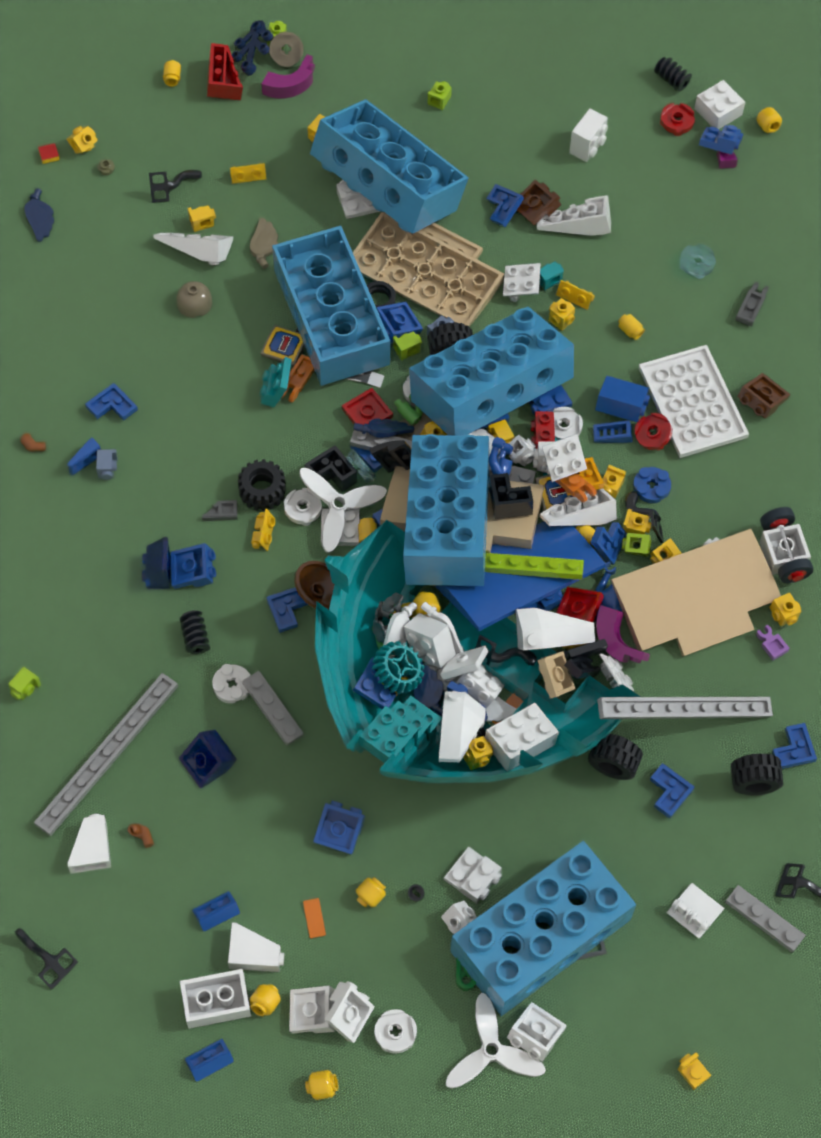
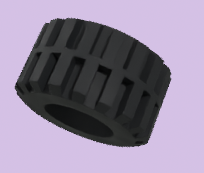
(447, 335)
(261, 472)
(616, 757)
(756, 774)

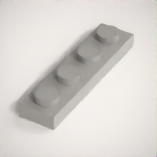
(272, 708)
(765, 918)

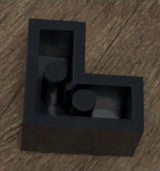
(334, 466)
(509, 501)

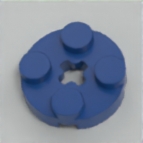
(655, 475)

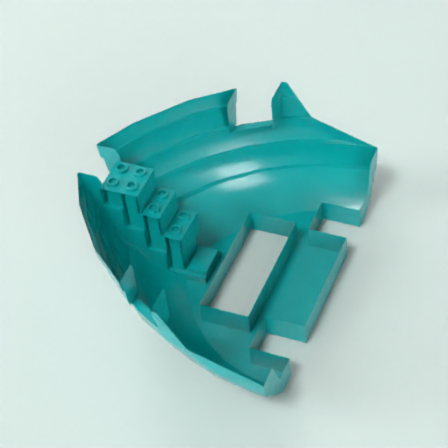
(408, 732)

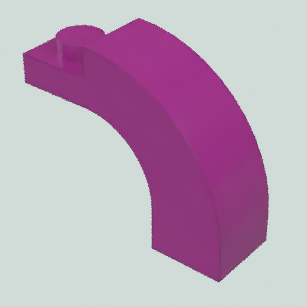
(289, 85)
(609, 629)

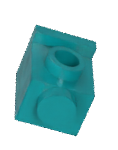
(550, 275)

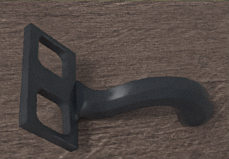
(168, 186)
(630, 503)
(527, 655)
(797, 882)
(50, 961)

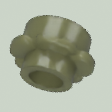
(106, 166)

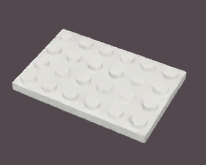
(694, 400)

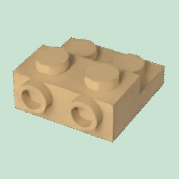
(556, 674)

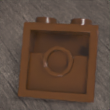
(538, 202)
(763, 395)

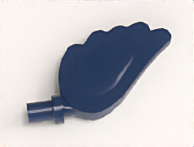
(39, 216)
(384, 428)
(430, 690)

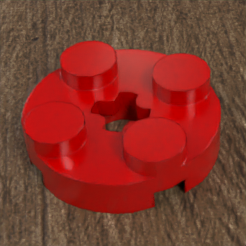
(674, 126)
(648, 423)

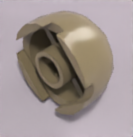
(194, 299)

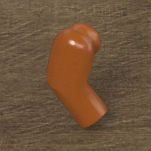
(29, 443)
(142, 832)

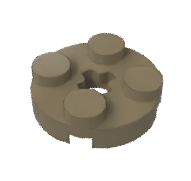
(279, 55)

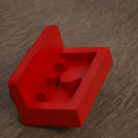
(543, 427)

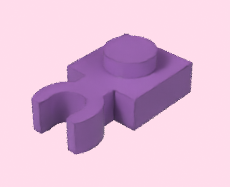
(772, 644)

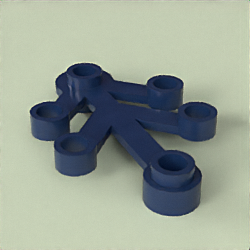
(257, 29)

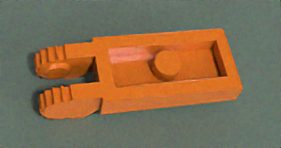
(299, 376)
(576, 485)

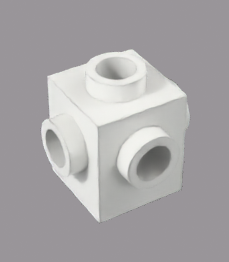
(522, 450)
(458, 916)

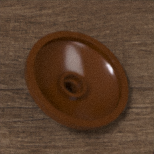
(314, 583)

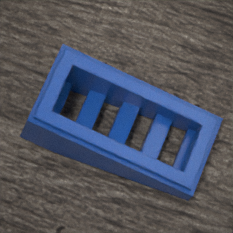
(619, 438)
(84, 456)

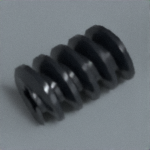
(672, 73)
(194, 632)

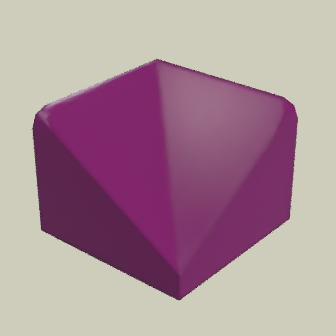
(726, 160)

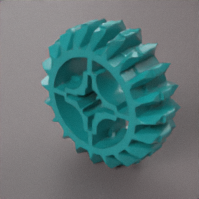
(393, 669)

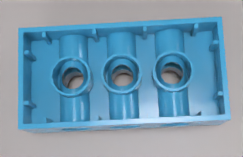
(388, 166)
(331, 305)
(491, 372)
(447, 510)
(542, 953)

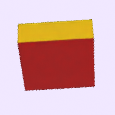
(48, 153)

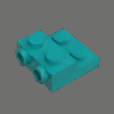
(275, 382)

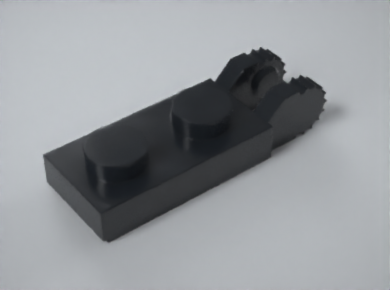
(582, 668)

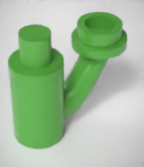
(411, 415)

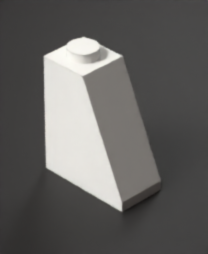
(91, 846)
(253, 951)

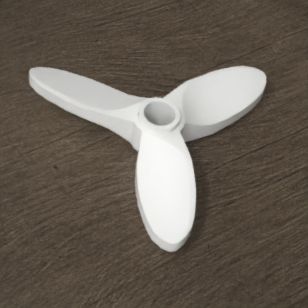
(354, 499)
(508, 1057)

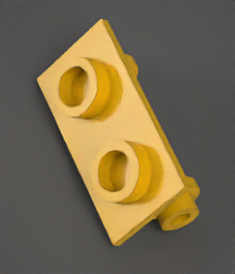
(248, 173)
(574, 294)
(264, 523)

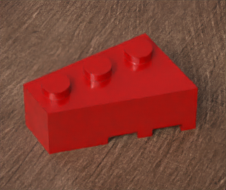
(222, 75)

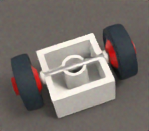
(785, 546)

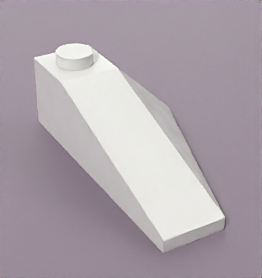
(586, 219)
(209, 248)
(595, 511)
(547, 629)
(460, 725)

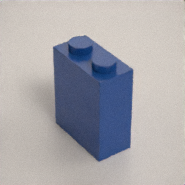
(622, 399)

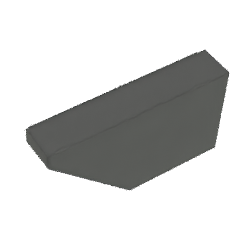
(222, 511)

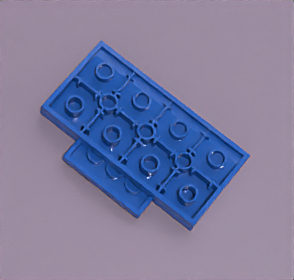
(509, 592)

